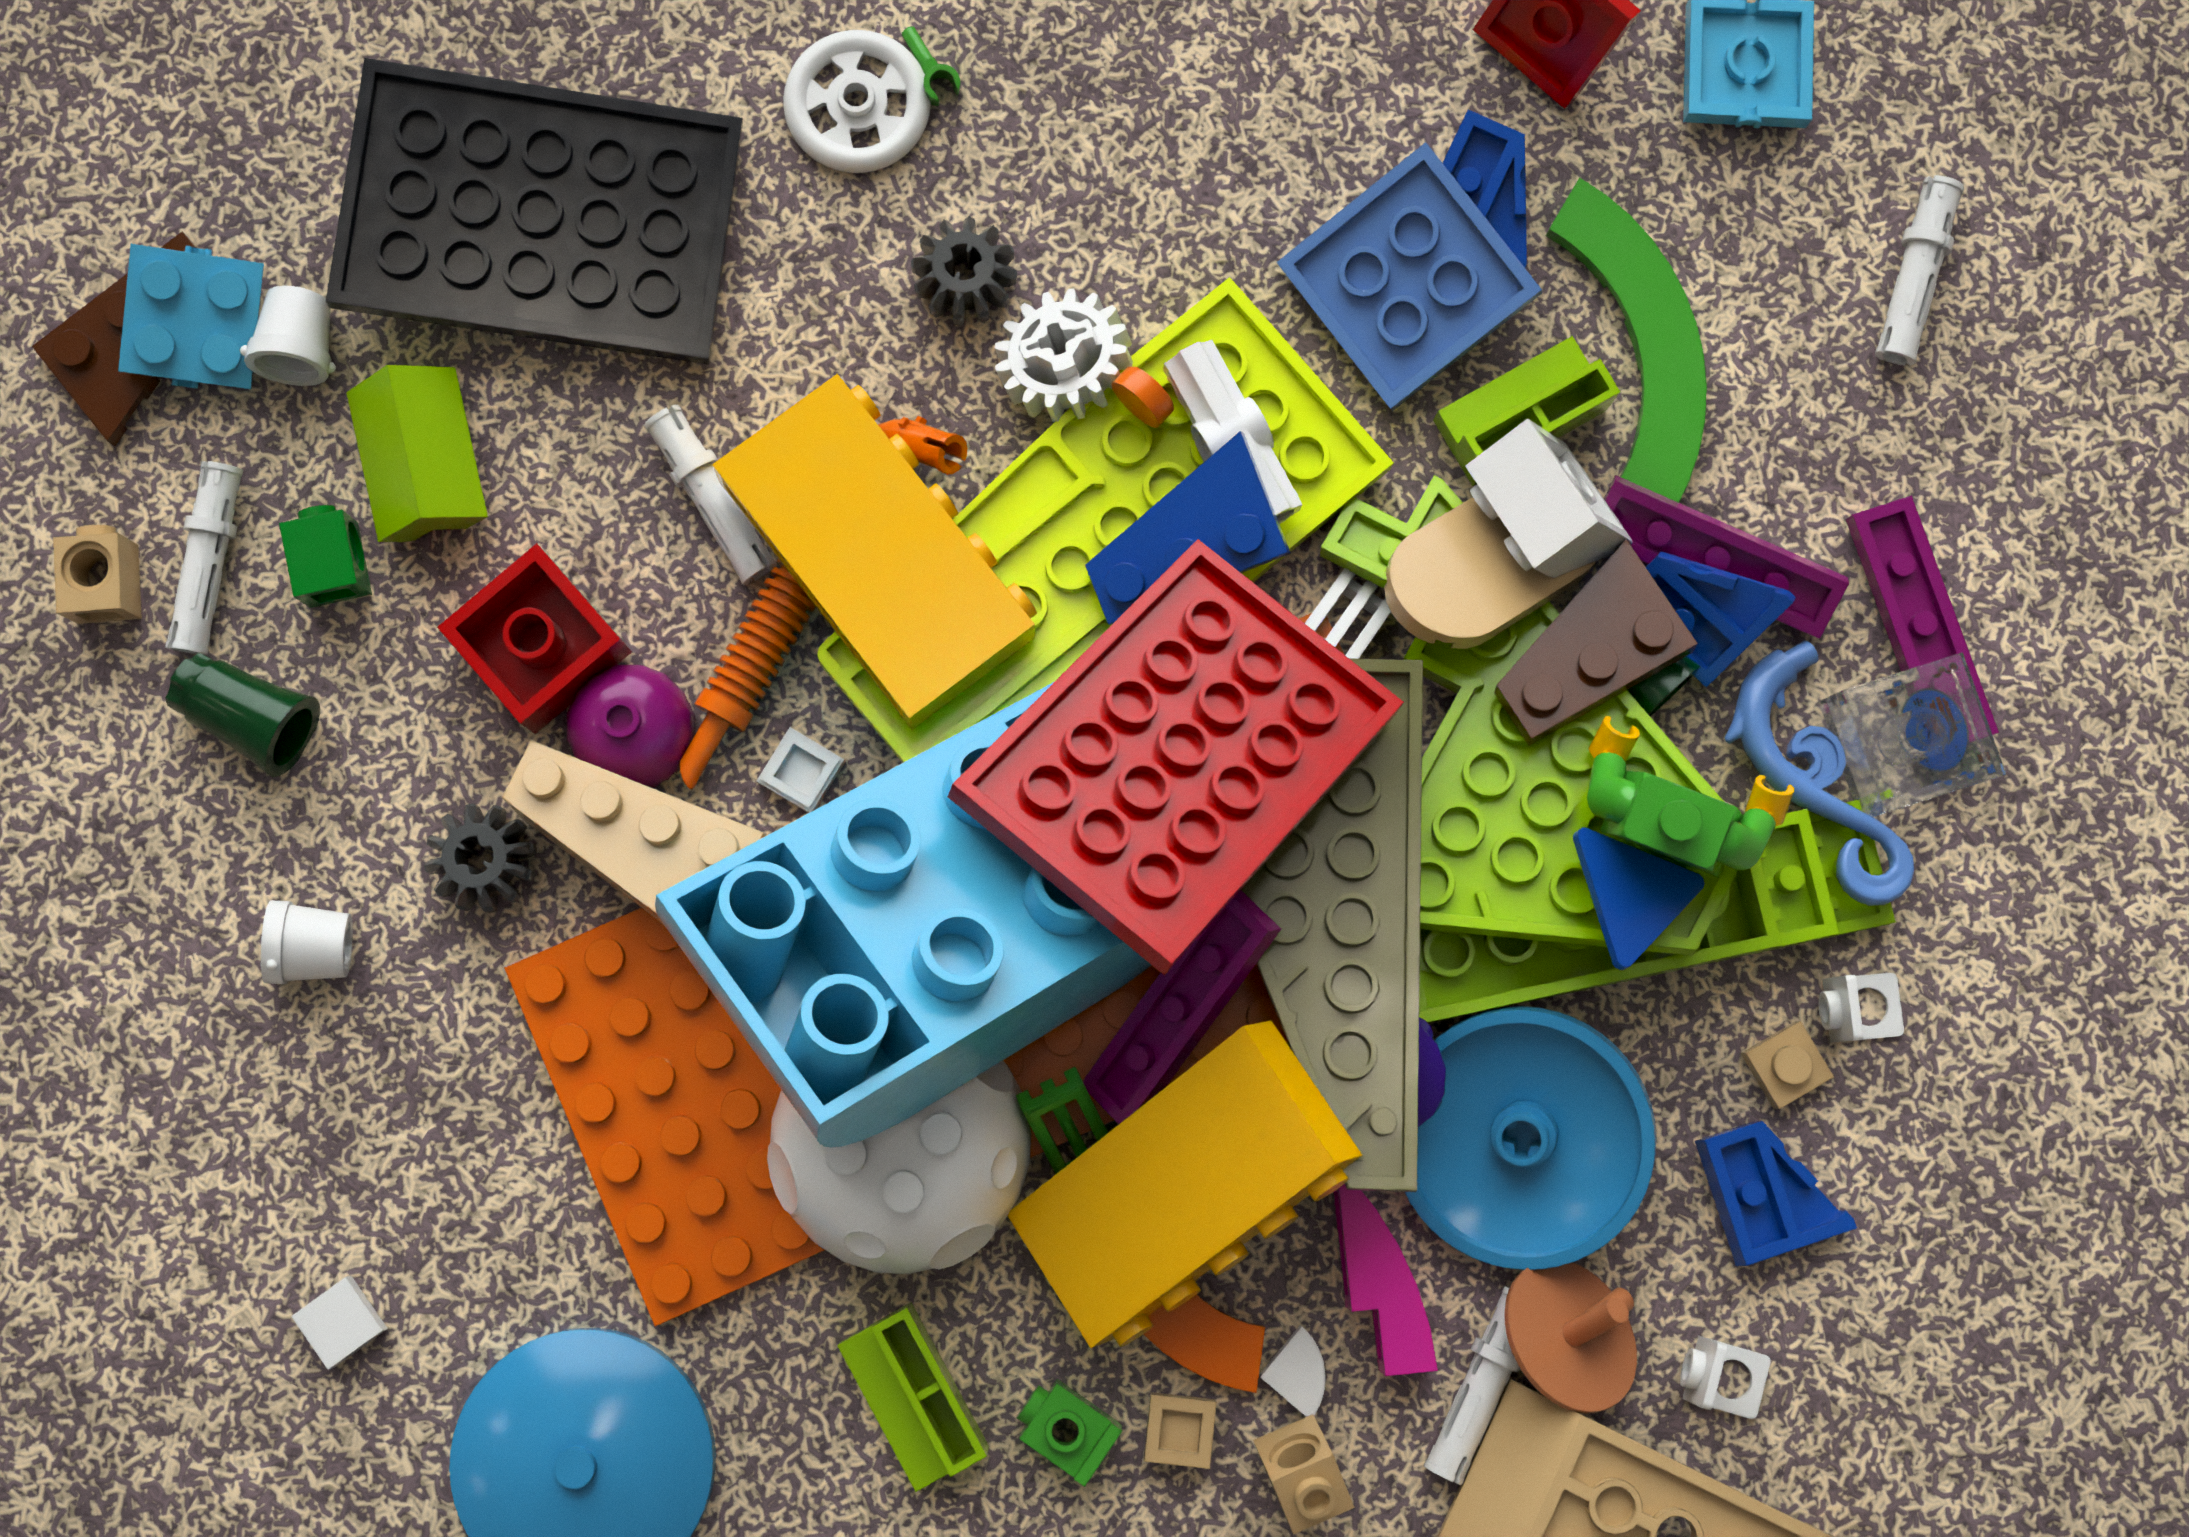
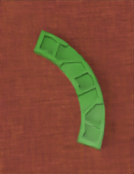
(1660, 330)

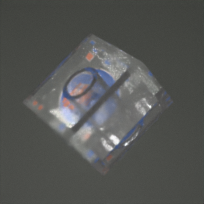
(1913, 736)

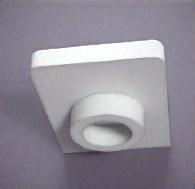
(1841, 1008)
(1703, 1370)

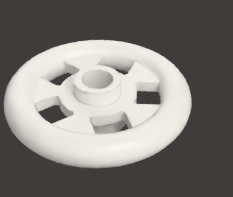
(835, 146)

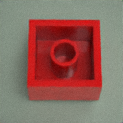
(533, 638)

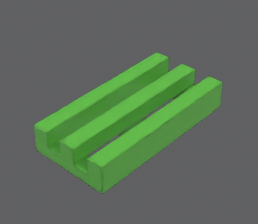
(1054, 1099)

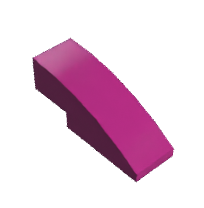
(1381, 1281)

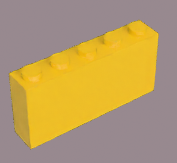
(877, 549)
(1185, 1185)

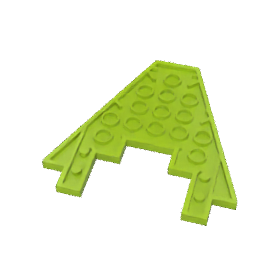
(1506, 811)

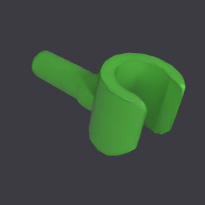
(929, 65)

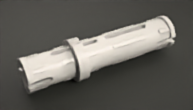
(1923, 256)
(695, 473)
(204, 557)
(1474, 1400)

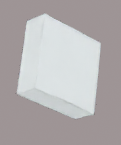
(801, 770)
(339, 1322)

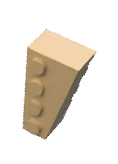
(618, 826)

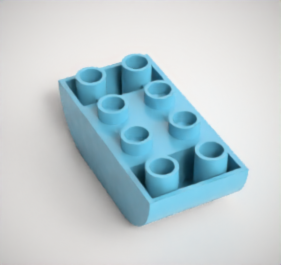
(891, 945)

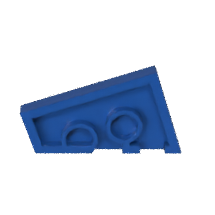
(1217, 503)

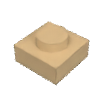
(1787, 1065)
(1180, 1430)

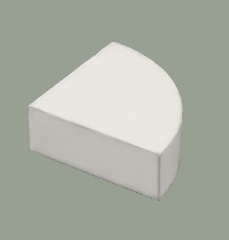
(1298, 1372)

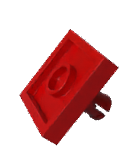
(1556, 40)

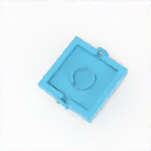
(1749, 62)
(189, 316)

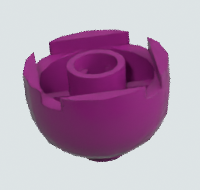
(631, 723)

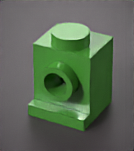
(1095, 1430)

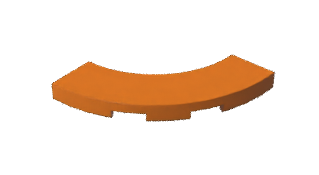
(1210, 1343)

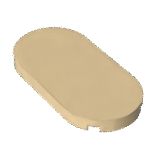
(1462, 582)

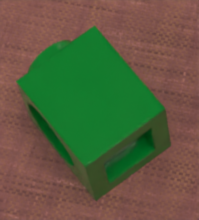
(325, 556)

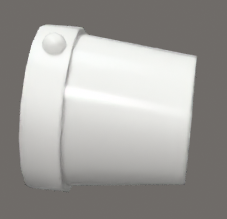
(291, 338)
(304, 943)

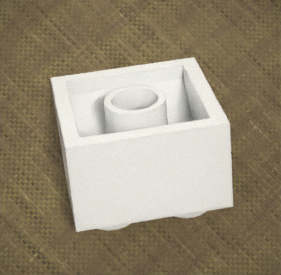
(1544, 502)

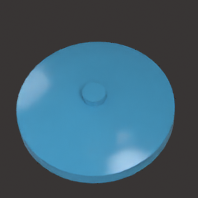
(1534, 1140)
(583, 1442)

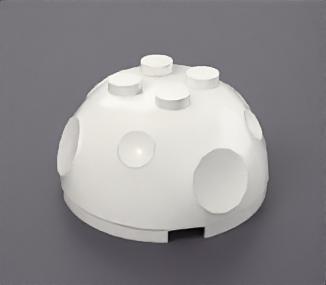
(915, 1191)

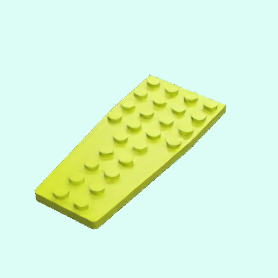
(1100, 476)

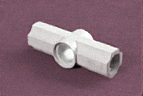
(1220, 412)

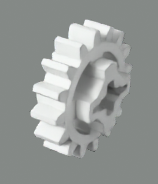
(1063, 355)

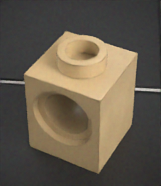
(116, 595)
(1303, 1474)

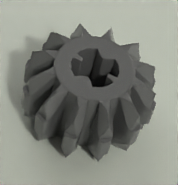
(948, 289)
(470, 881)

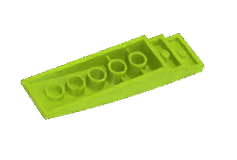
(1773, 905)

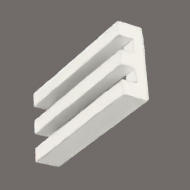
(1361, 598)

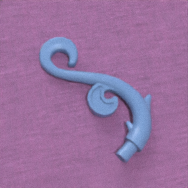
(1826, 762)

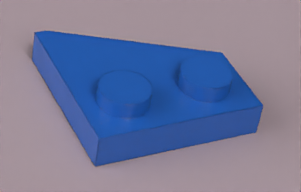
(1492, 171)
(1718, 609)
(1765, 1195)

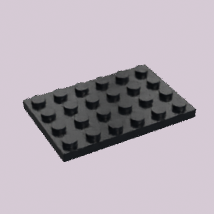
(534, 212)

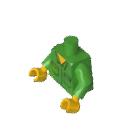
(1675, 818)

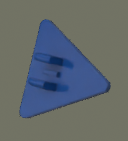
(1632, 893)

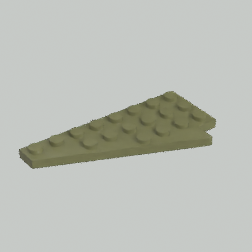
(1351, 940)

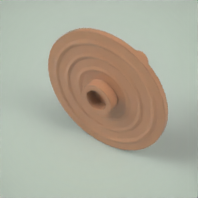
(1572, 1336)

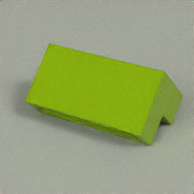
(1551, 389)
(416, 452)
(914, 1397)

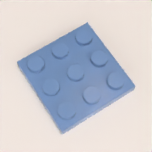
(1409, 276)

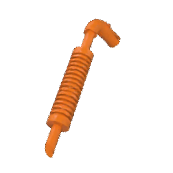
(778, 618)

